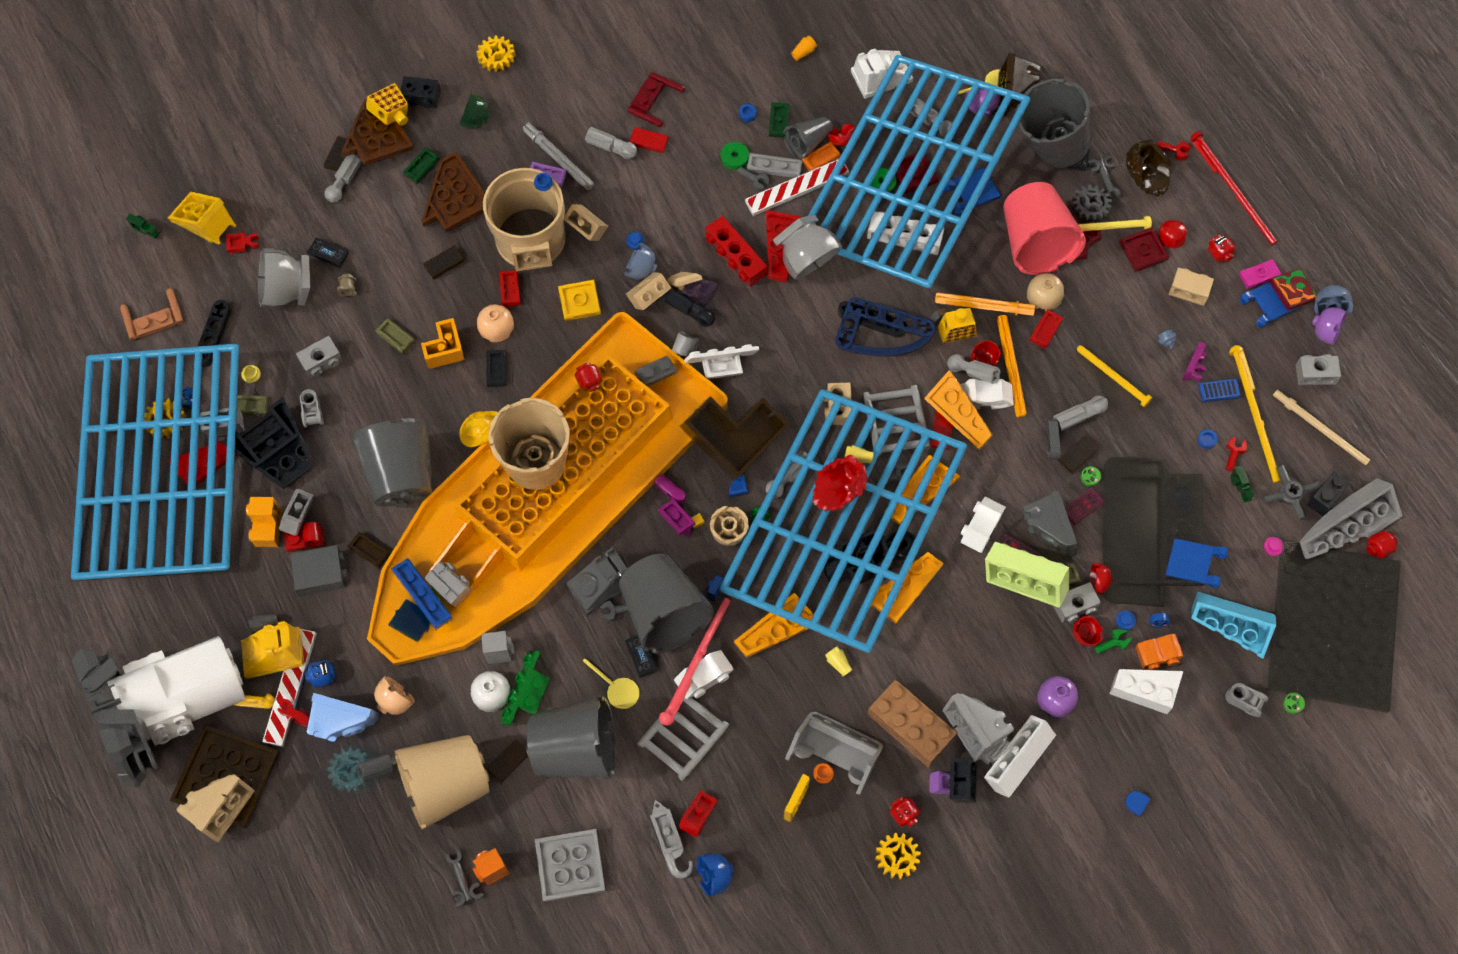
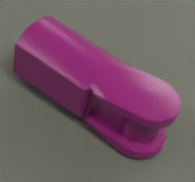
(670, 489)

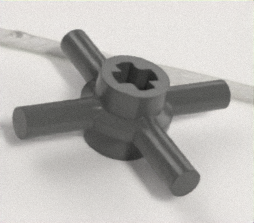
(1295, 494)

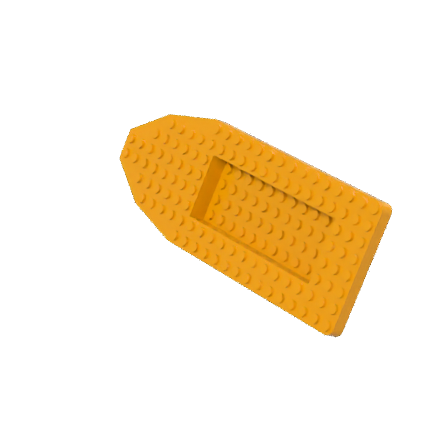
(522, 539)

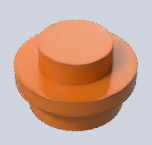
(823, 773)

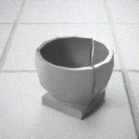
(806, 243)
(284, 279)

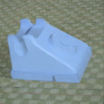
(337, 718)

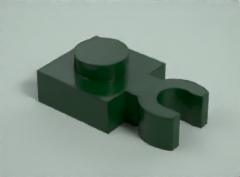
(139, 224)
(1241, 481)

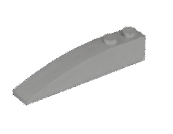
(1353, 518)

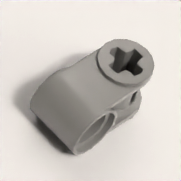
(685, 344)
(310, 412)
(1250, 701)

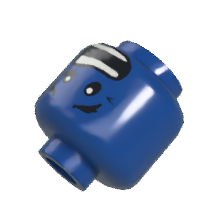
(320, 673)

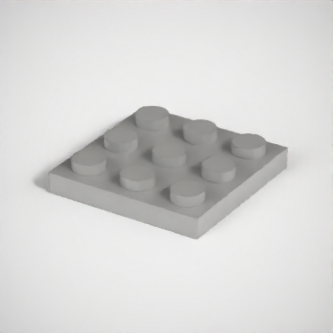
(569, 865)

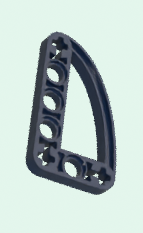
(881, 318)

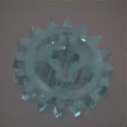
(341, 771)

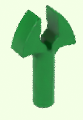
(1114, 641)

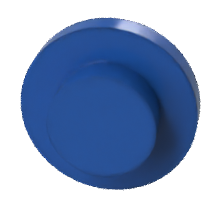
(543, 182)
(633, 239)
(1125, 620)

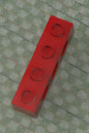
(722, 229)

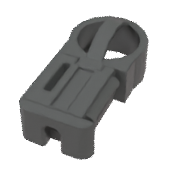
(1053, 440)

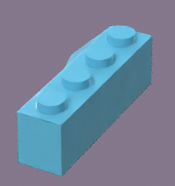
(1235, 621)

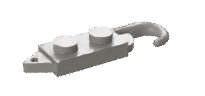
(669, 839)

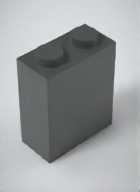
(318, 570)

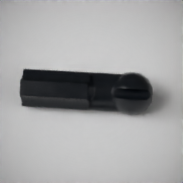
(689, 307)

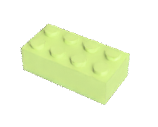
(1027, 574)

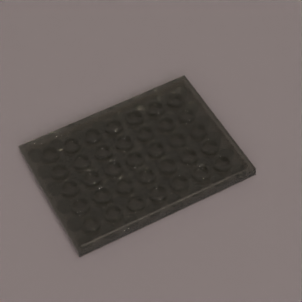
(1335, 627)

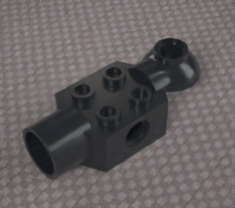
(876, 559)

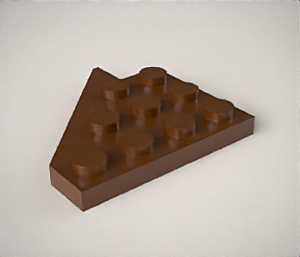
(374, 139)
(454, 195)

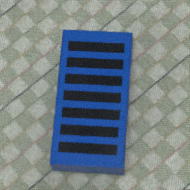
(1219, 390)

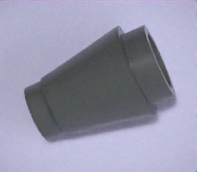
(259, 621)

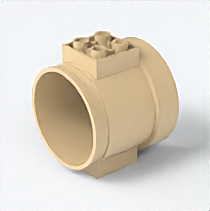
(516, 192)

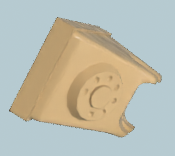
(216, 805)

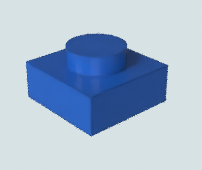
(713, 587)

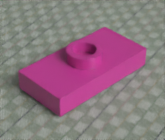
(1259, 274)

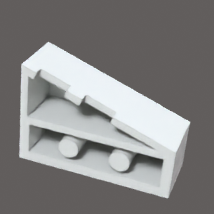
(1147, 687)

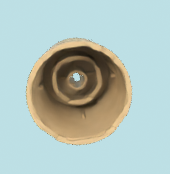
(526, 432)
(442, 777)

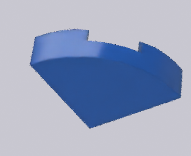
(738, 487)

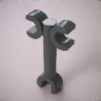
(1103, 166)
(467, 892)

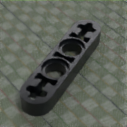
(870, 324)
(217, 333)

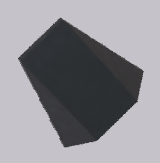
(274, 446)

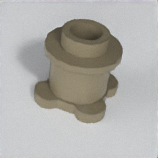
(346, 285)

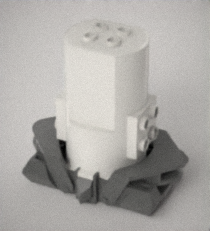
(155, 699)

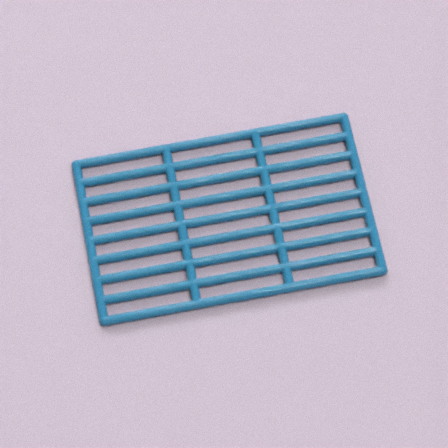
(928, 139)
(154, 496)
(828, 550)

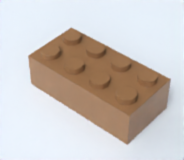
(912, 723)

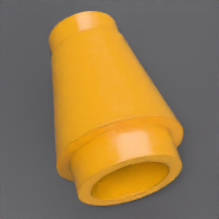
(805, 47)

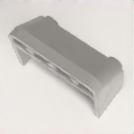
(837, 745)

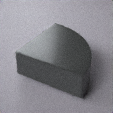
(936, 316)

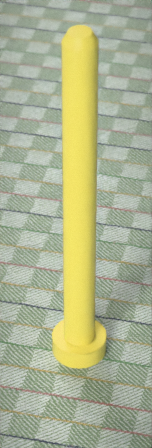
(1146, 222)

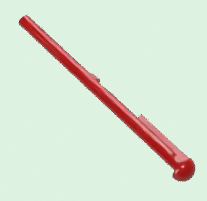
(1216, 166)

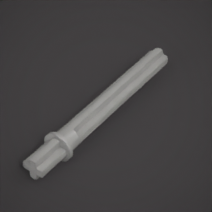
(557, 155)

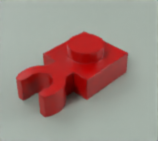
(239, 242)

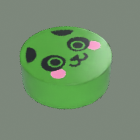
(1090, 476)
(1293, 703)

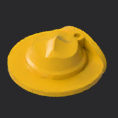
(476, 428)

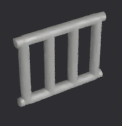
(916, 408)
(695, 756)

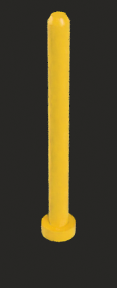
(1145, 400)

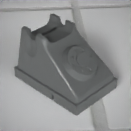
(1050, 523)
(598, 581)

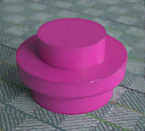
(1273, 546)

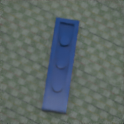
(422, 594)

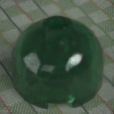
(475, 112)

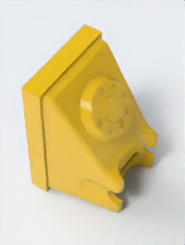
(202, 216)
(272, 650)

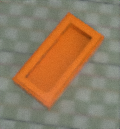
(821, 157)

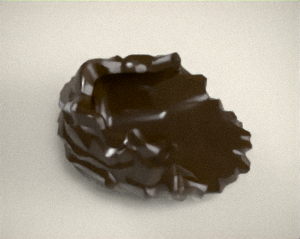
(1149, 167)

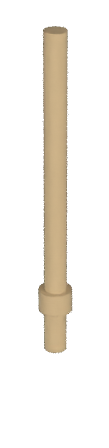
(1291, 404)

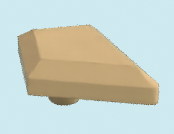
(682, 278)

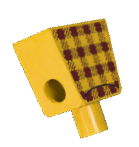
(388, 105)
(957, 325)

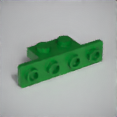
(527, 691)

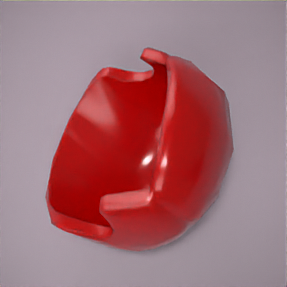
(841, 137)
(1172, 234)
(986, 352)
(1100, 577)
(1087, 631)

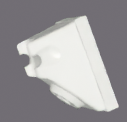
(871, 69)

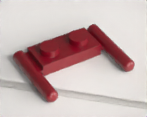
(647, 96)

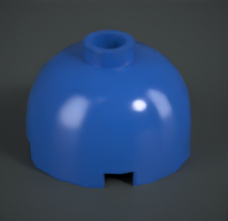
(715, 873)

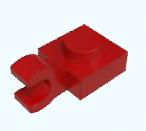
(300, 717)

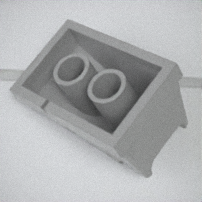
(977, 724)

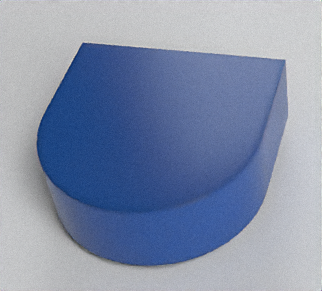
(1136, 802)

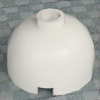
(490, 691)

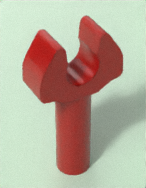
(1176, 149)
(1234, 452)

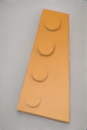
(957, 408)
(931, 489)
(917, 579)
(772, 629)

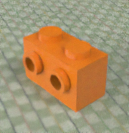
(489, 867)

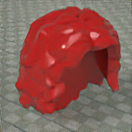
(839, 483)

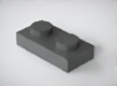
(656, 371)

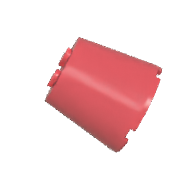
(1041, 229)

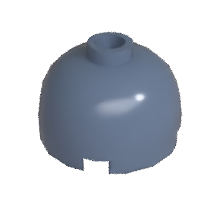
(641, 263)
(1333, 296)

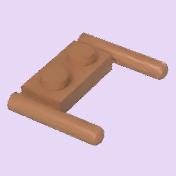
(153, 322)

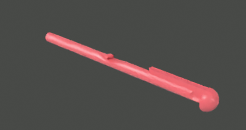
(668, 717)

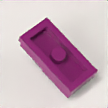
(1194, 367)
(677, 518)

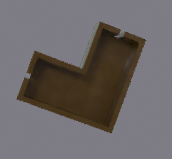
(730, 442)

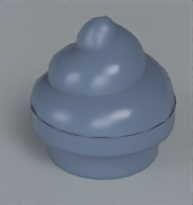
(1167, 338)

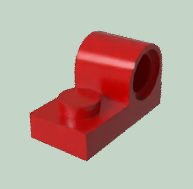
(309, 537)
(697, 814)

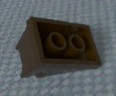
(1017, 76)

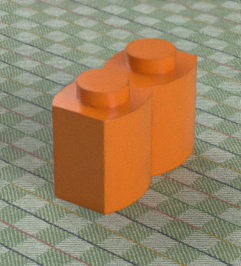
(1159, 652)

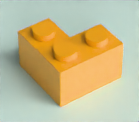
(446, 348)
(266, 521)

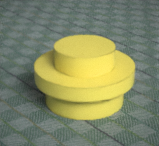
(251, 374)

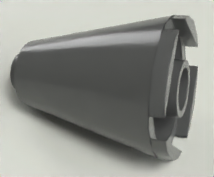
(806, 135)

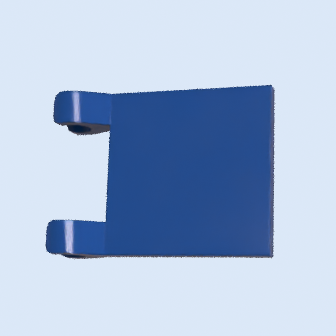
(988, 194)
(1268, 302)
(1192, 562)

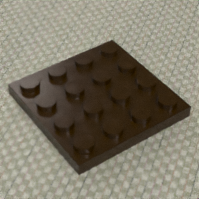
(222, 755)

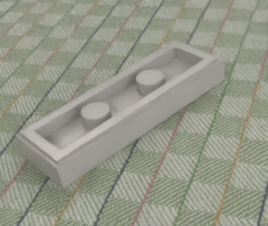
(774, 165)

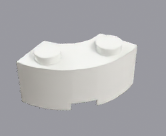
(986, 394)
(982, 525)
(711, 670)

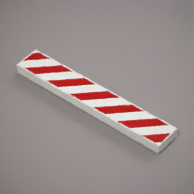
(792, 189)
(288, 689)

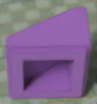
(940, 783)

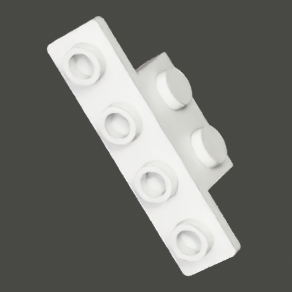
(722, 363)

